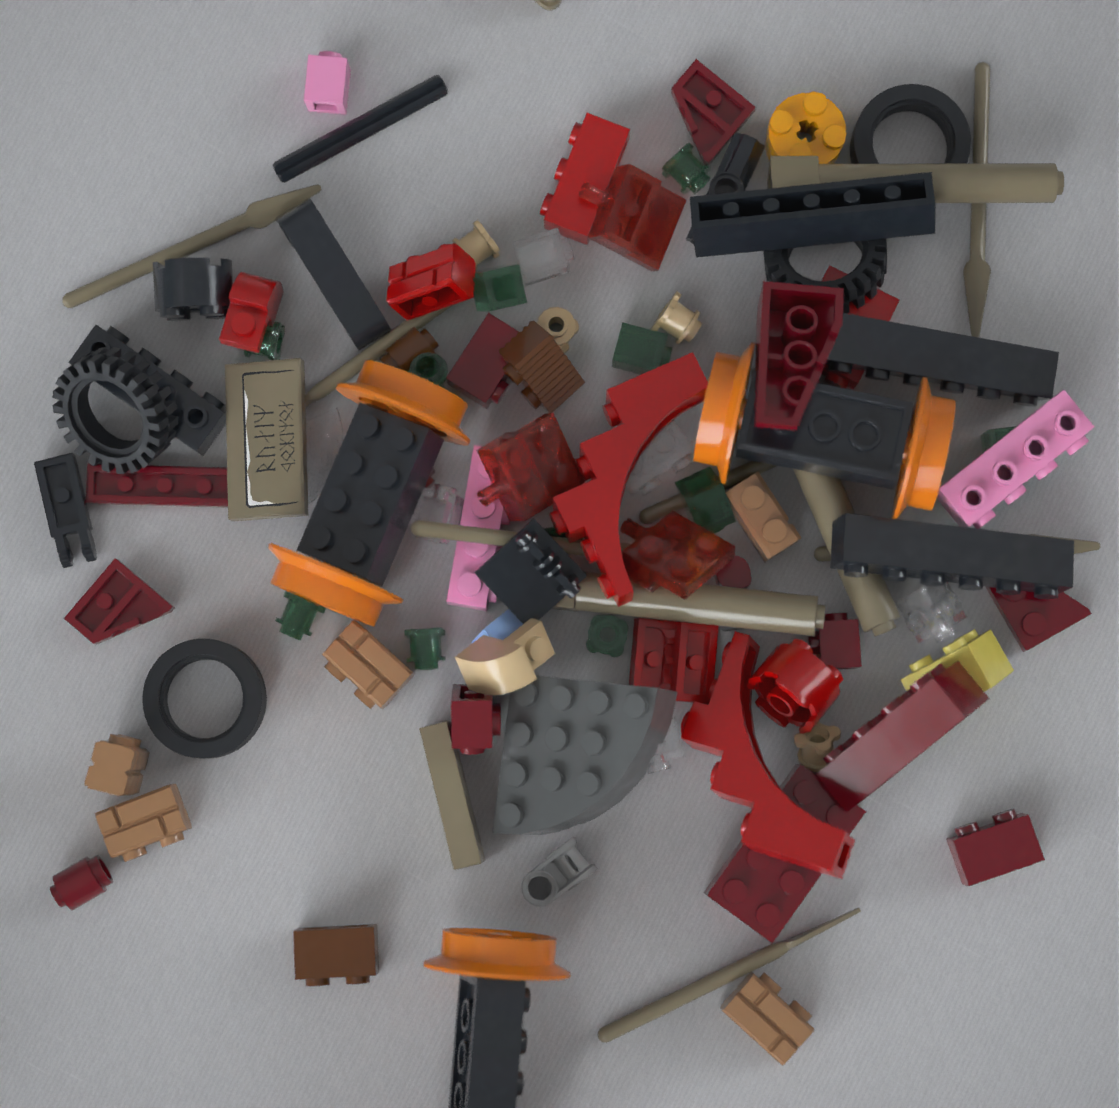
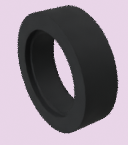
(915, 99)
(156, 698)

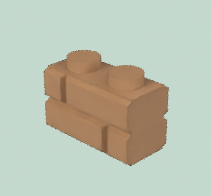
(762, 517)
(367, 665)
(117, 766)
(144, 821)
(767, 1017)

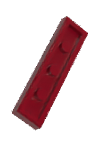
(159, 486)

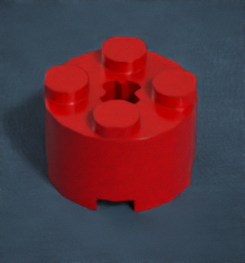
(795, 686)

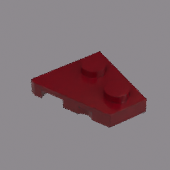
(709, 109)
(116, 605)
(1037, 619)

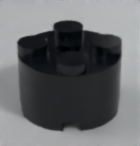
(192, 287)

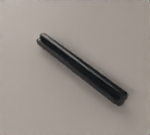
(360, 128)

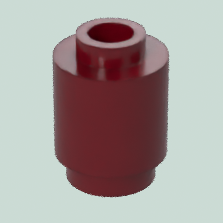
(81, 882)

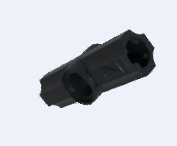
(736, 166)

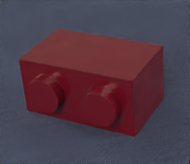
(480, 365)
(994, 848)

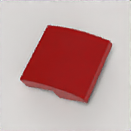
(674, 657)

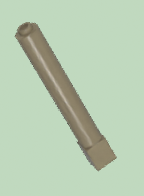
(950, 180)
(867, 594)
(708, 606)

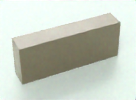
(452, 796)

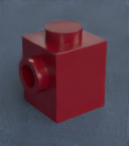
(838, 642)

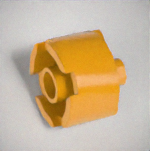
(807, 114)

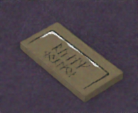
(266, 440)

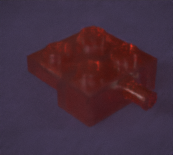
(634, 215)
(529, 468)
(674, 554)

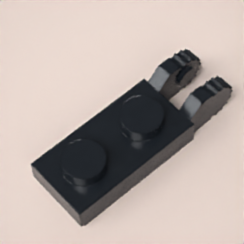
(65, 505)

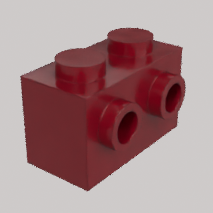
(473, 720)

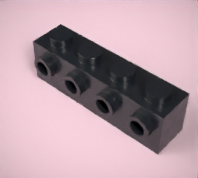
(198, 417)

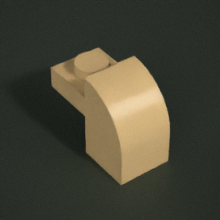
(505, 665)

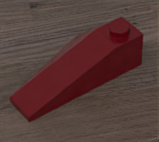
(792, 346)

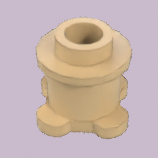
(478, 244)
(563, 317)
(678, 320)
(816, 745)

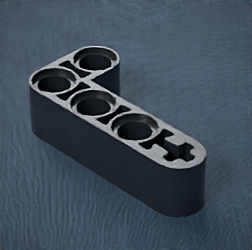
(333, 273)

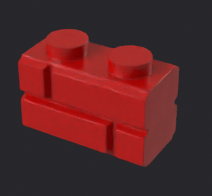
(431, 281)

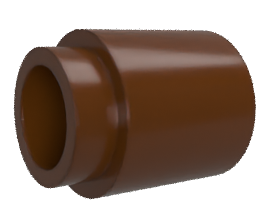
(408, 347)

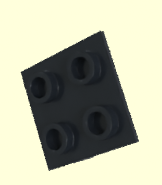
(531, 573)

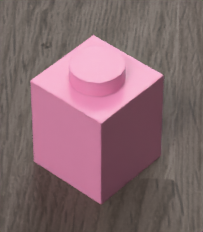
(327, 83)

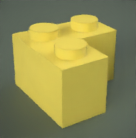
(978, 655)

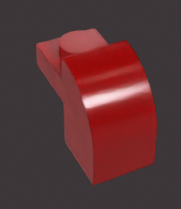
(251, 308)

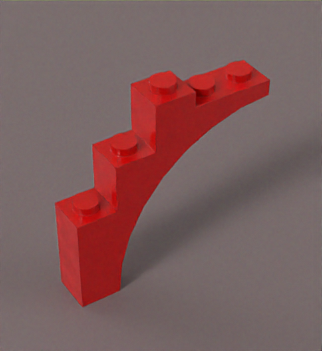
(640, 411)
(741, 776)

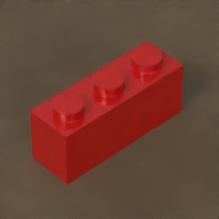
(594, 156)

